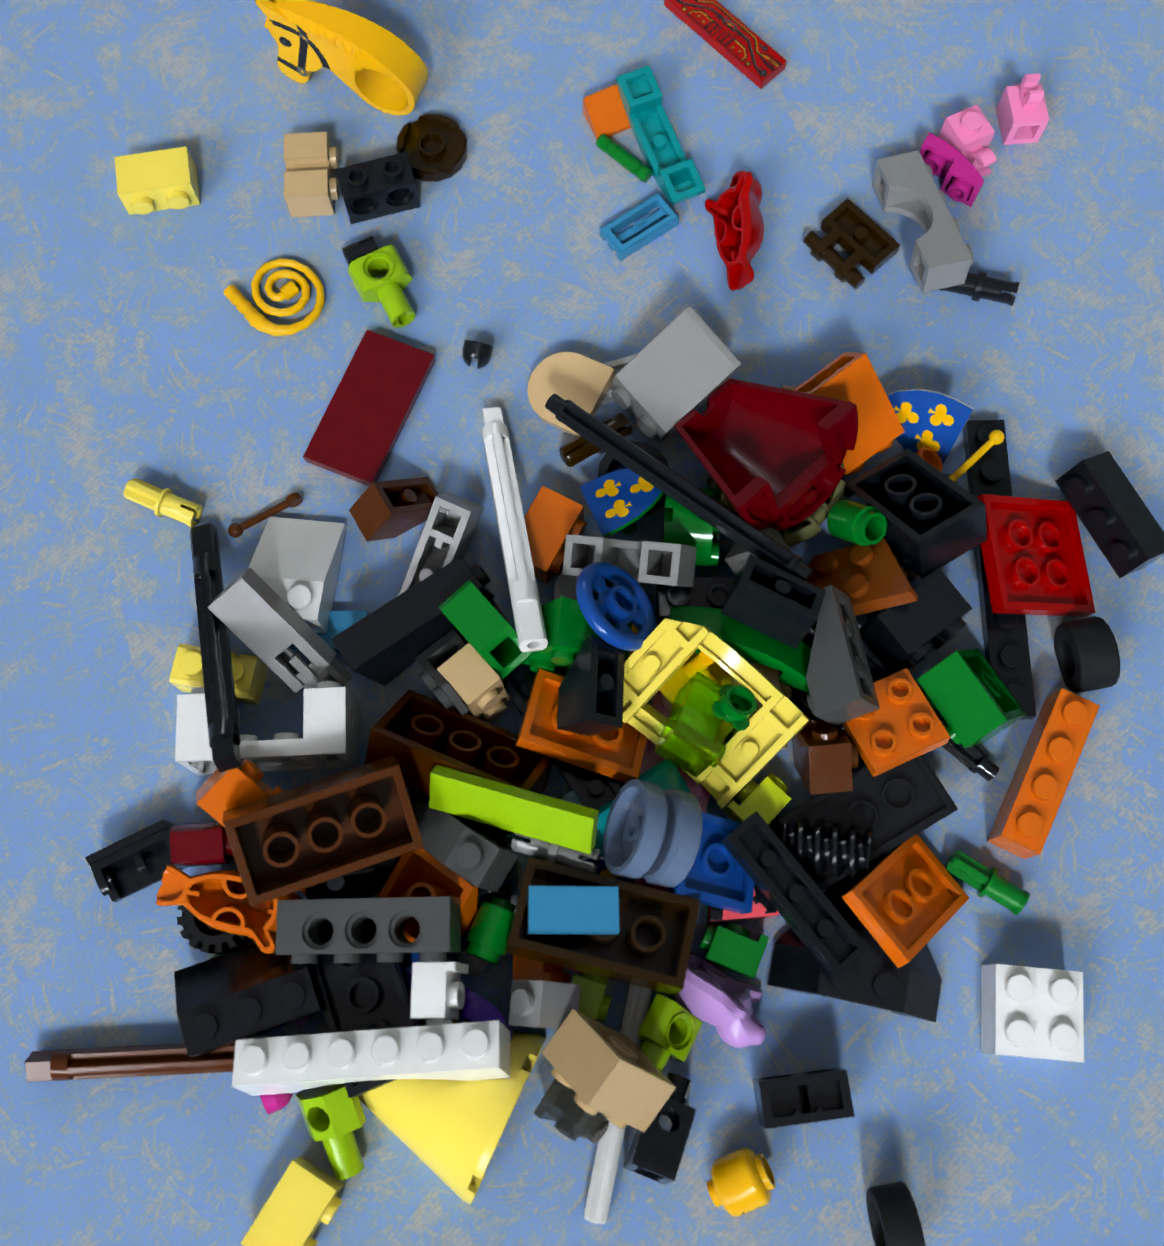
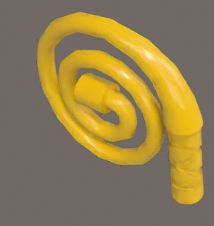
(286, 292)

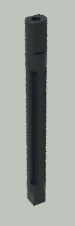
(215, 651)

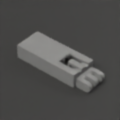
(270, 627)

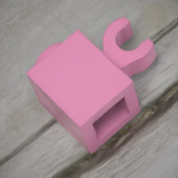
(1022, 111)
(971, 136)

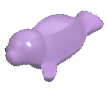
(722, 1003)

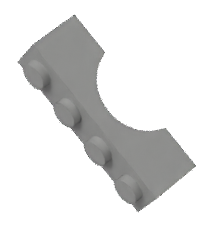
(908, 188)

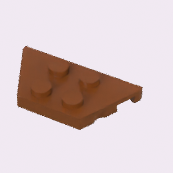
(866, 575)

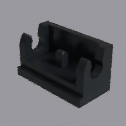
(133, 861)

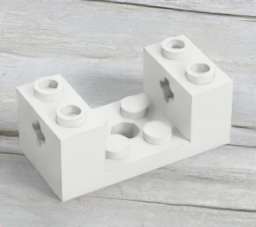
(327, 741)

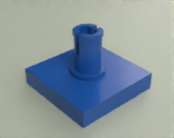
(716, 874)

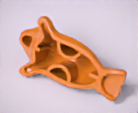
(222, 903)

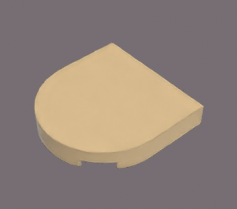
(571, 378)

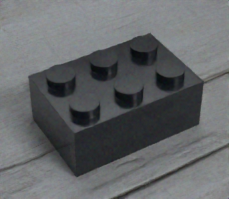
(925, 511)

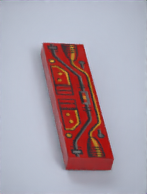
(730, 38)

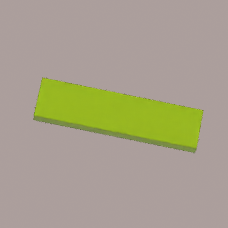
(513, 809)

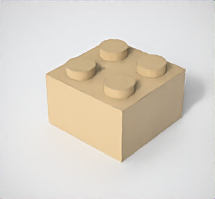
(607, 1072)

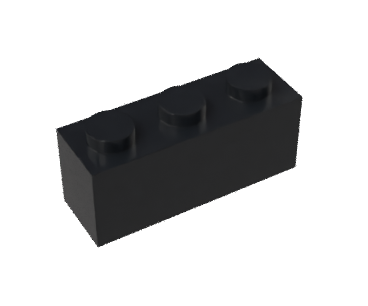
(1113, 513)

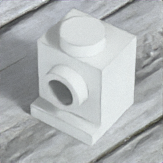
(437, 991)

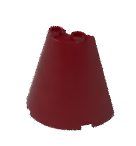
(772, 449)

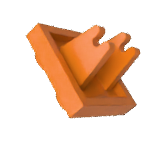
(900, 728)

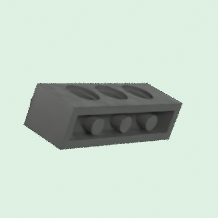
(301, 923)

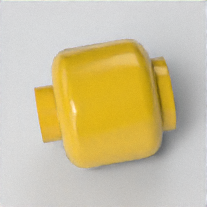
(741, 1182)

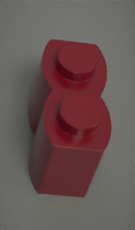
(199, 845)

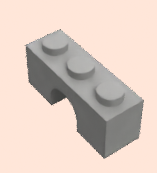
(643, 560)

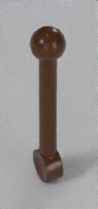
(236, 530)

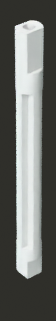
(513, 533)

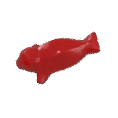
(738, 227)

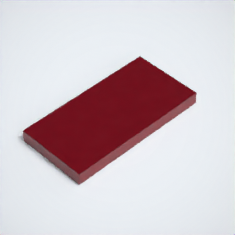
(369, 408)

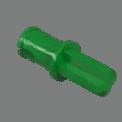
(987, 882)

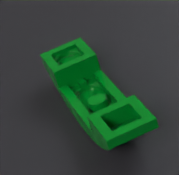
(751, 643)

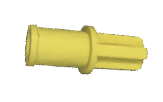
(163, 502)

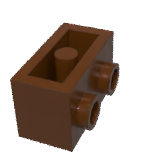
(824, 757)

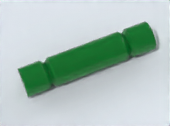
(624, 158)

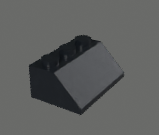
(241, 997)

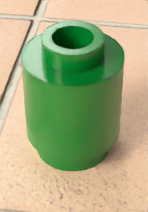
(856, 522)
(491, 930)

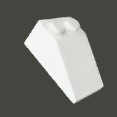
(301, 565)

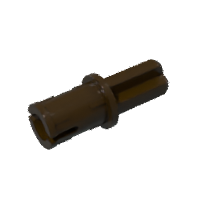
(581, 449)

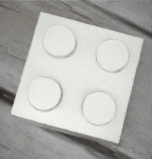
(1032, 1012)

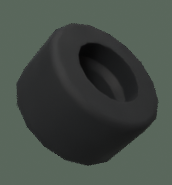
(1087, 654)

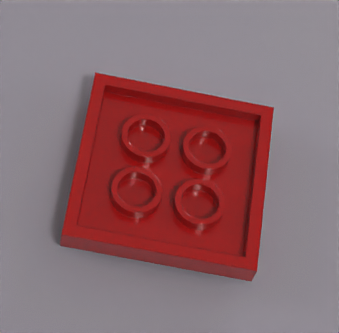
(1035, 558)

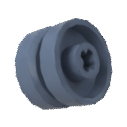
(652, 833)

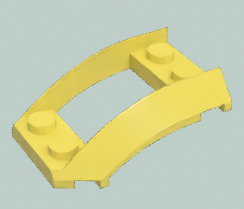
(748, 749)

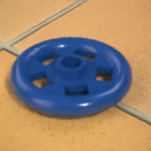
(615, 605)

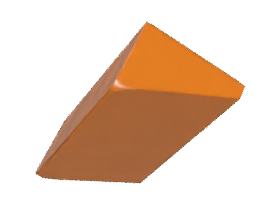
(605, 112)

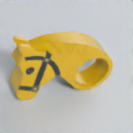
(352, 47)

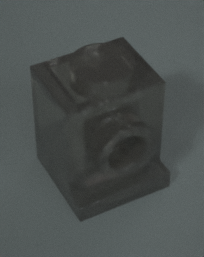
(569, 1116)

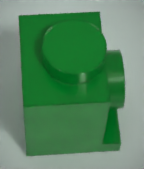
(733, 949)

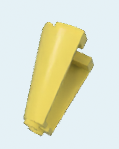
(455, 1122)

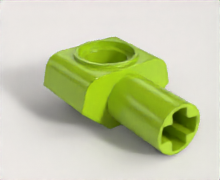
(387, 289)
(668, 1032)
(332, 1119)

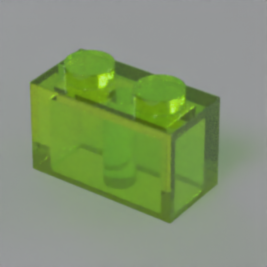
(692, 732)

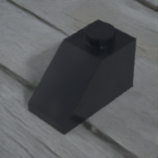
(593, 690)

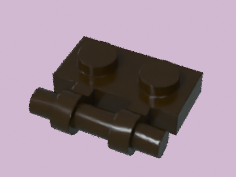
(857, 236)

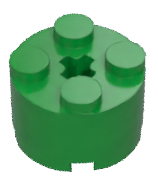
(688, 529)

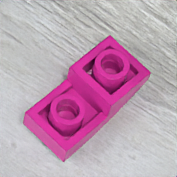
(960, 177)

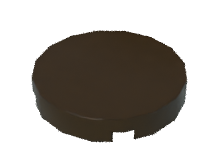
(433, 147)

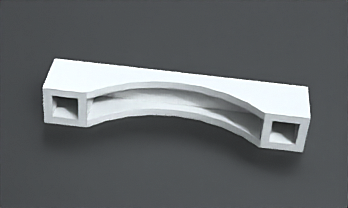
(418, 1052)

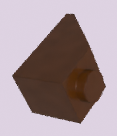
(393, 507)

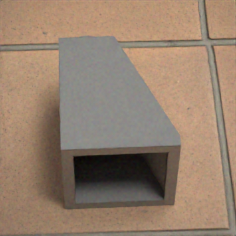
(673, 375)

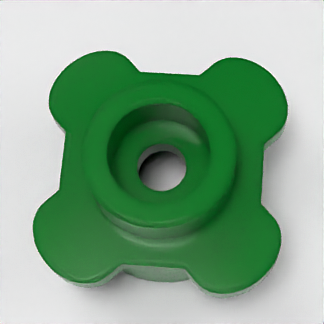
(735, 705)

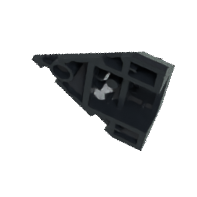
(871, 980)

